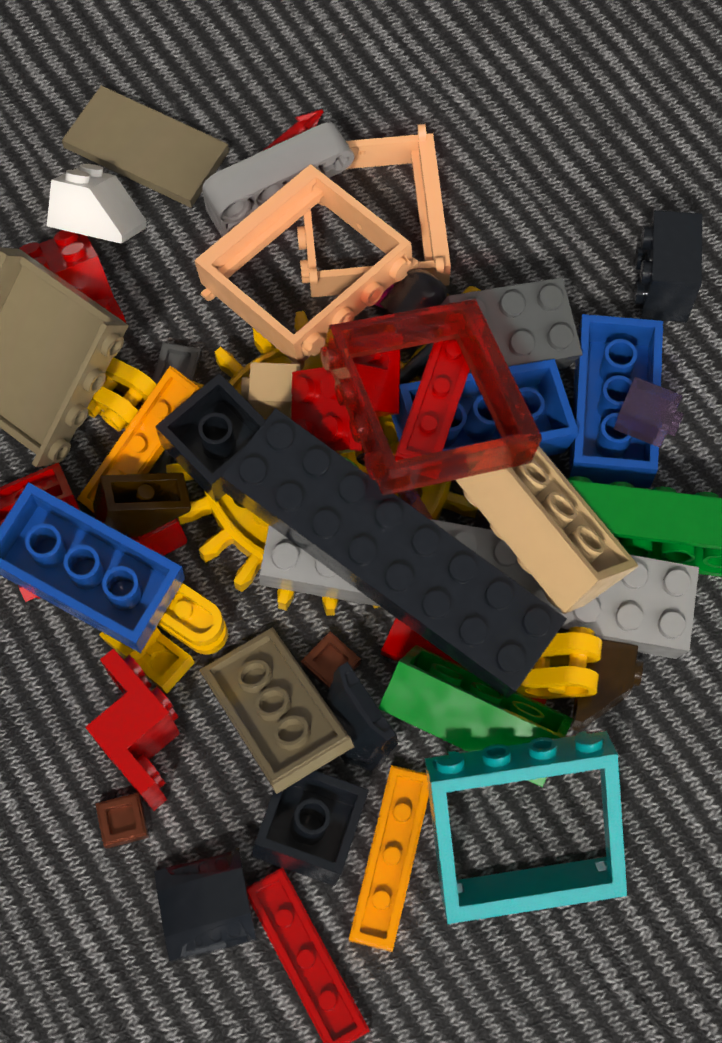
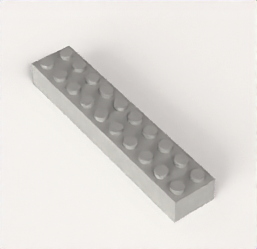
(643, 609)

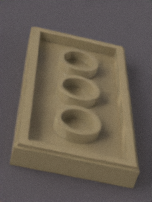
(145, 146)
(276, 710)

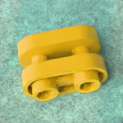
(112, 407)
(195, 622)
(572, 649)

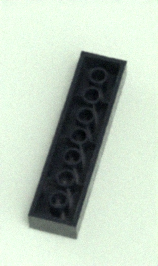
(392, 553)

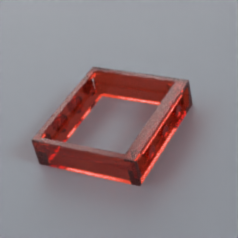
(488, 367)

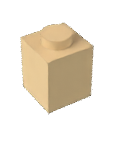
(269, 387)

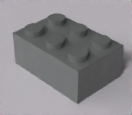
(529, 321)

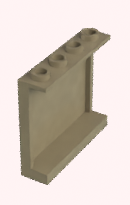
(50, 355)

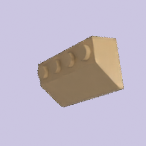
(550, 531)

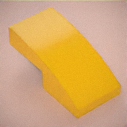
(160, 659)

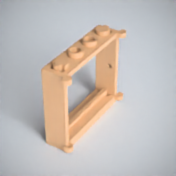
(382, 152)
(272, 220)

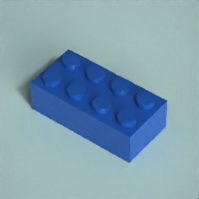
(611, 358)
(473, 423)
(86, 567)

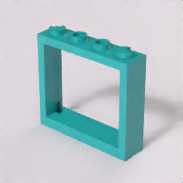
(539, 886)

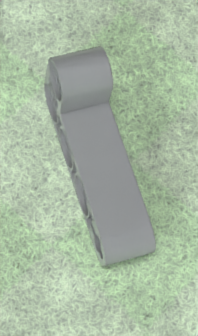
(247, 184)

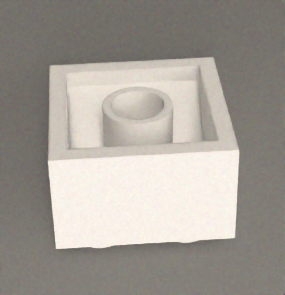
(93, 205)

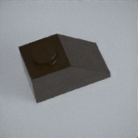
(140, 501)
(617, 675)

